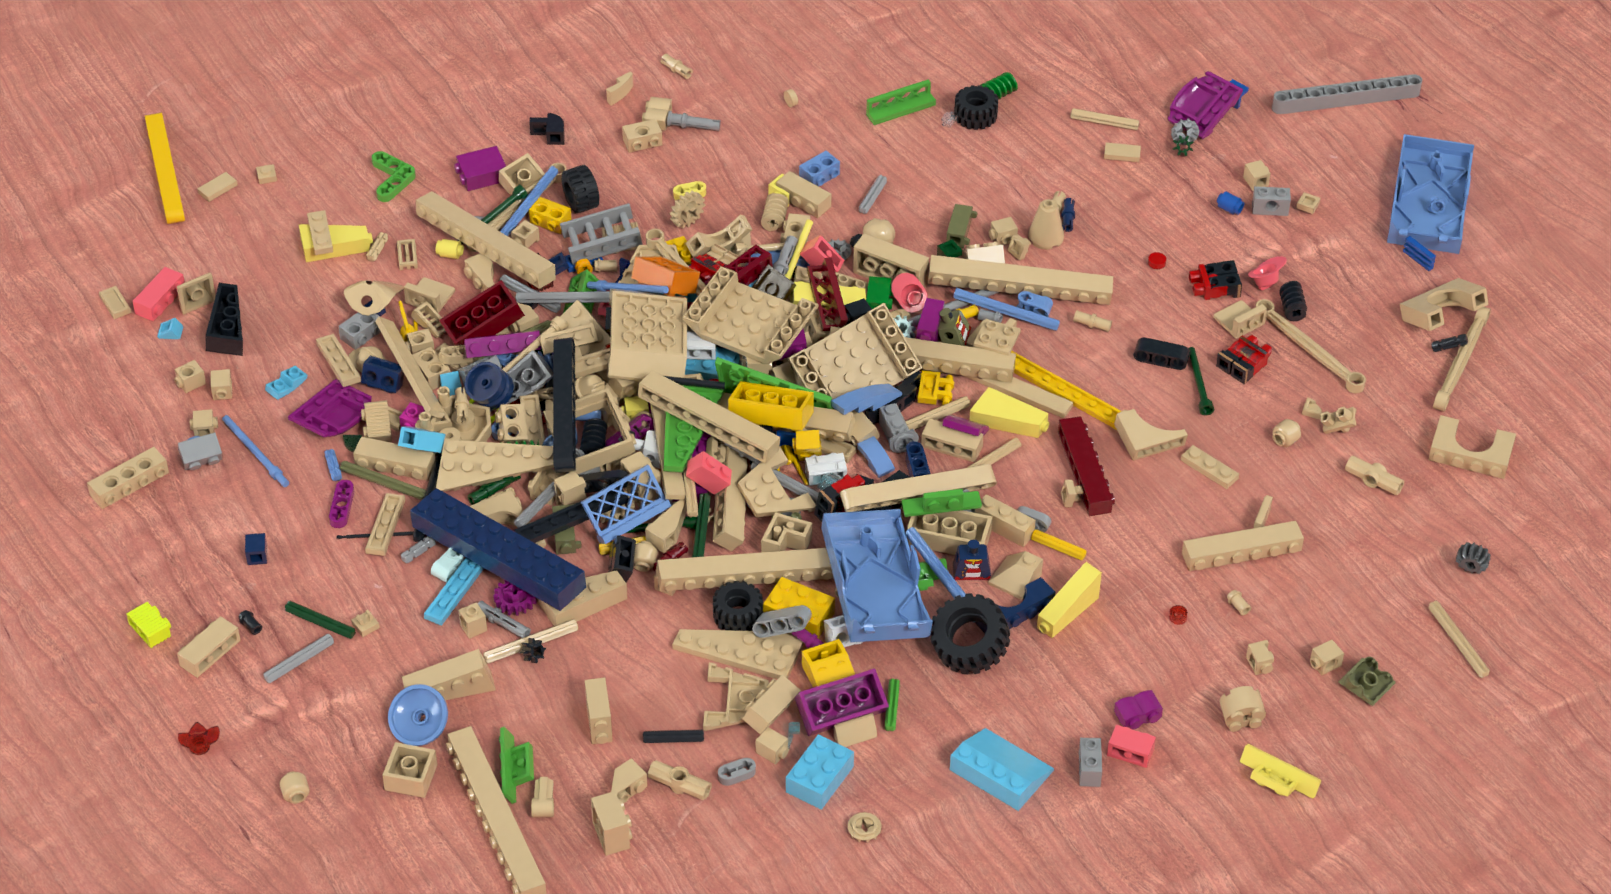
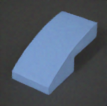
(877, 457)

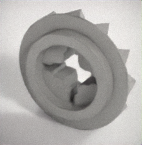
(1191, 127)
(845, 249)
(896, 443)

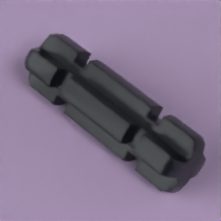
(1449, 343)

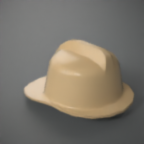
(360, 355)
(588, 385)

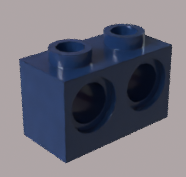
(383, 370)

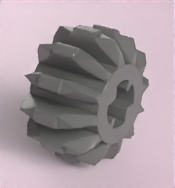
(1473, 558)

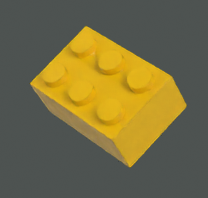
(791, 594)

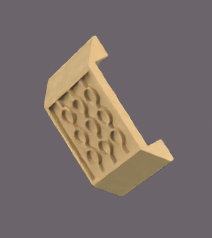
(746, 318)
(647, 335)
(857, 356)

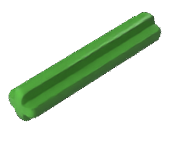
(892, 699)

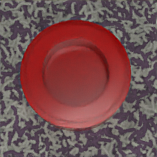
(1157, 260)

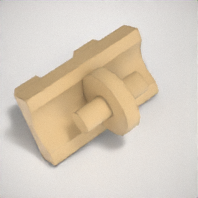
(1339, 420)

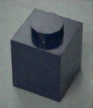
(256, 548)

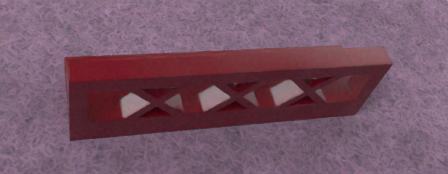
(752, 271)
(832, 291)

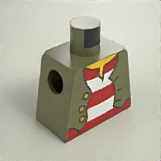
(953, 327)

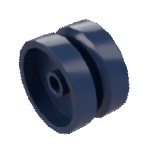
(489, 385)

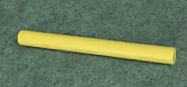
(796, 254)

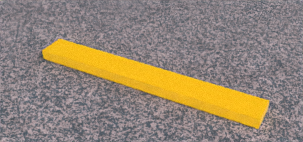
(1054, 384)

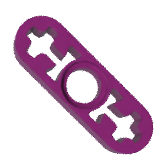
(637, 421)
(340, 497)

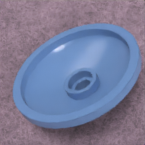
(407, 710)

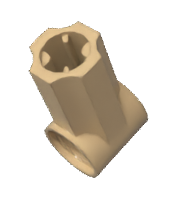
(543, 798)

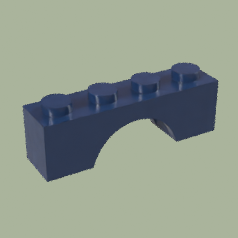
(1036, 598)

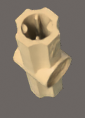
(1374, 475)
(679, 780)

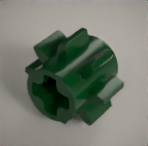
(1181, 140)

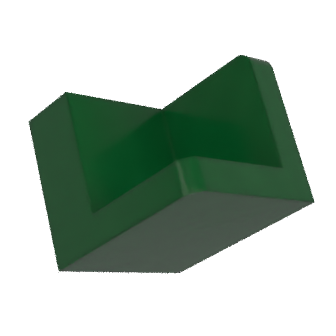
(949, 249)

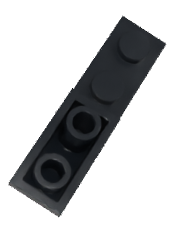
(908, 389)

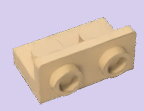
(541, 482)

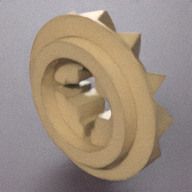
(870, 821)

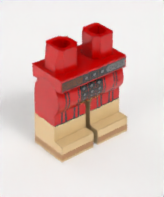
(711, 262)

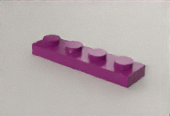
(499, 344)

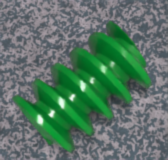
(1002, 84)

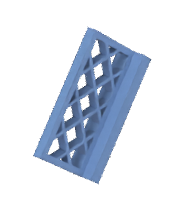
(628, 521)

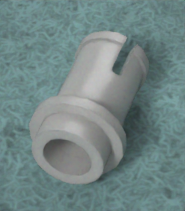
(984, 314)

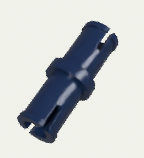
(1068, 214)

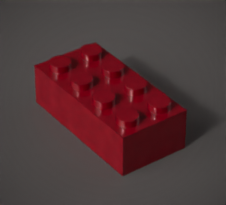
(483, 315)

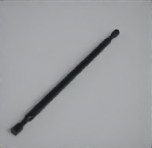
(368, 535)

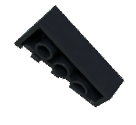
(224, 326)

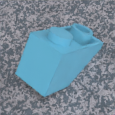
(421, 439)

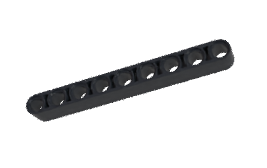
(564, 405)

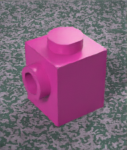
(411, 415)

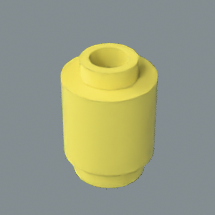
(449, 248)

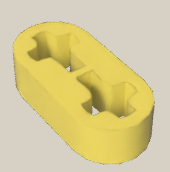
(687, 187)

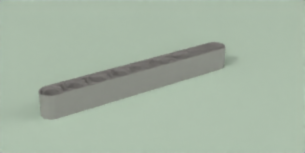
(1346, 94)

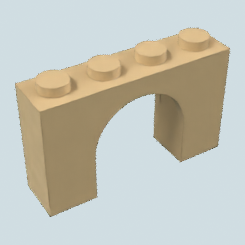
(1426, 308)
(1489, 462)
(503, 509)

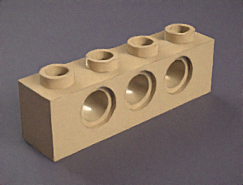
(128, 477)

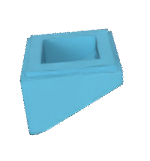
(170, 329)
(451, 381)

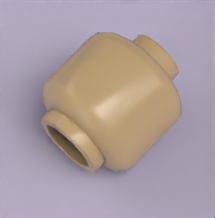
(1286, 433)
(644, 556)
(294, 787)

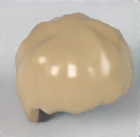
(880, 229)

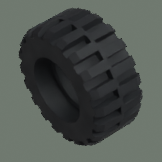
(960, 612)

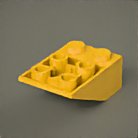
(826, 663)

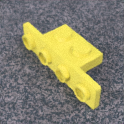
(1278, 774)

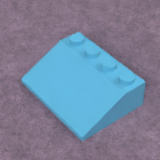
(999, 768)

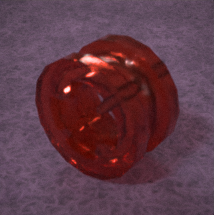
(1177, 619)

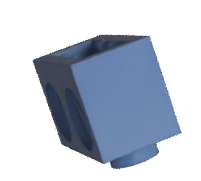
(820, 169)

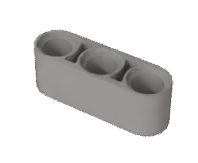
(789, 616)

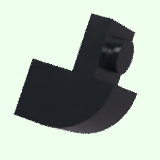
(551, 127)

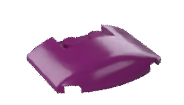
(1204, 102)
(331, 410)

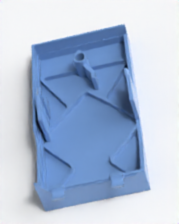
(1426, 170)
(875, 575)

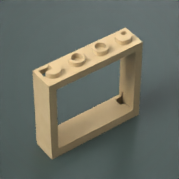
(608, 454)

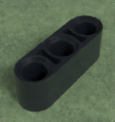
(1161, 353)

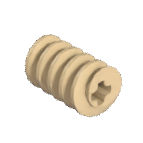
(774, 211)

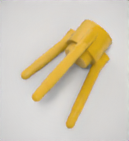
(406, 328)
(792, 458)

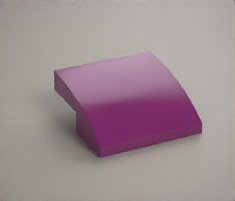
(965, 425)

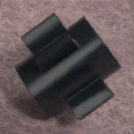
(532, 650)

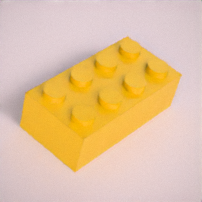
(772, 405)

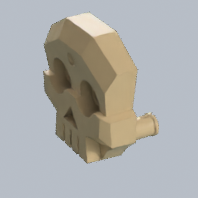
(476, 429)

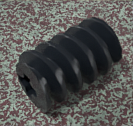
(1293, 301)
(593, 435)

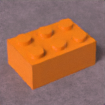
(665, 272)

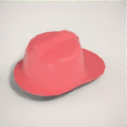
(1268, 272)
(909, 292)

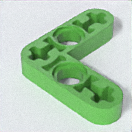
(403, 173)

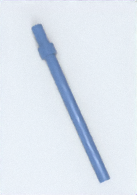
(602, 285)
(274, 471)

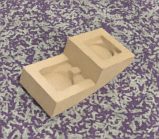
(621, 89)

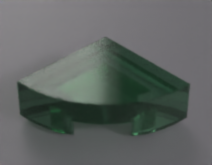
(351, 441)

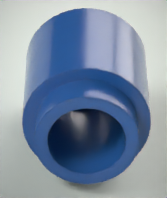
(1230, 203)

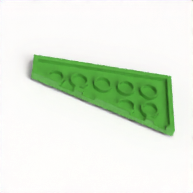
(734, 373)
(683, 437)

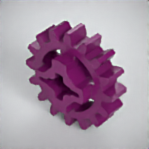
(512, 598)

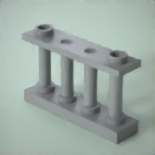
(606, 245)

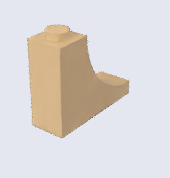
(1144, 439)

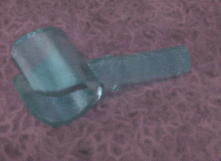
(794, 728)

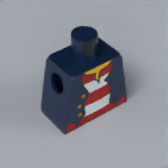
(971, 562)

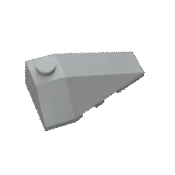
(529, 375)

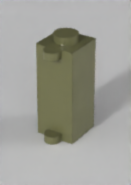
(960, 224)
(565, 540)

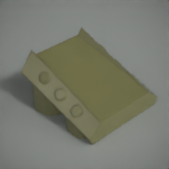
(1367, 680)

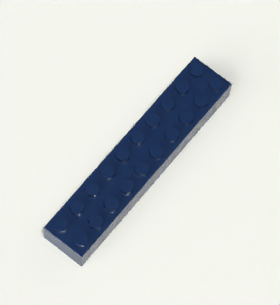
(498, 549)

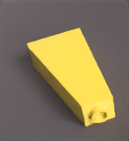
(344, 238)
(1009, 414)
(1070, 601)

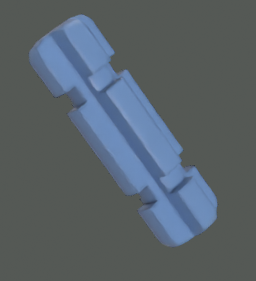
(333, 465)

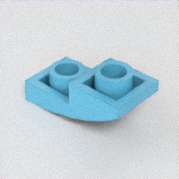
(288, 381)

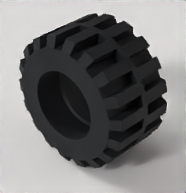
(976, 107)
(580, 189)
(737, 595)

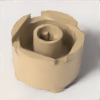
(1242, 708)

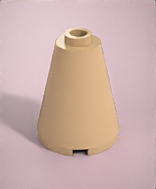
(1046, 226)

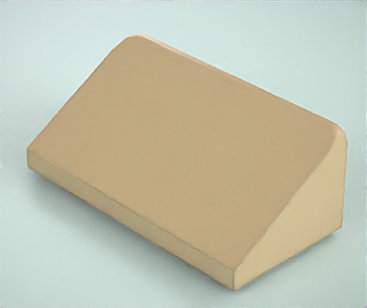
(855, 730)

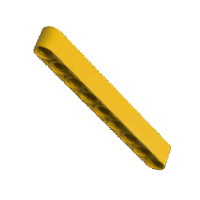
(164, 168)

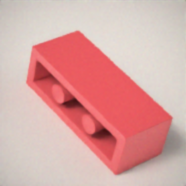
(158, 294)

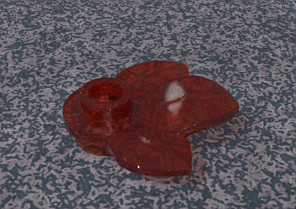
(198, 737)

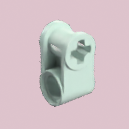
(447, 565)

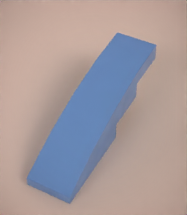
(866, 397)

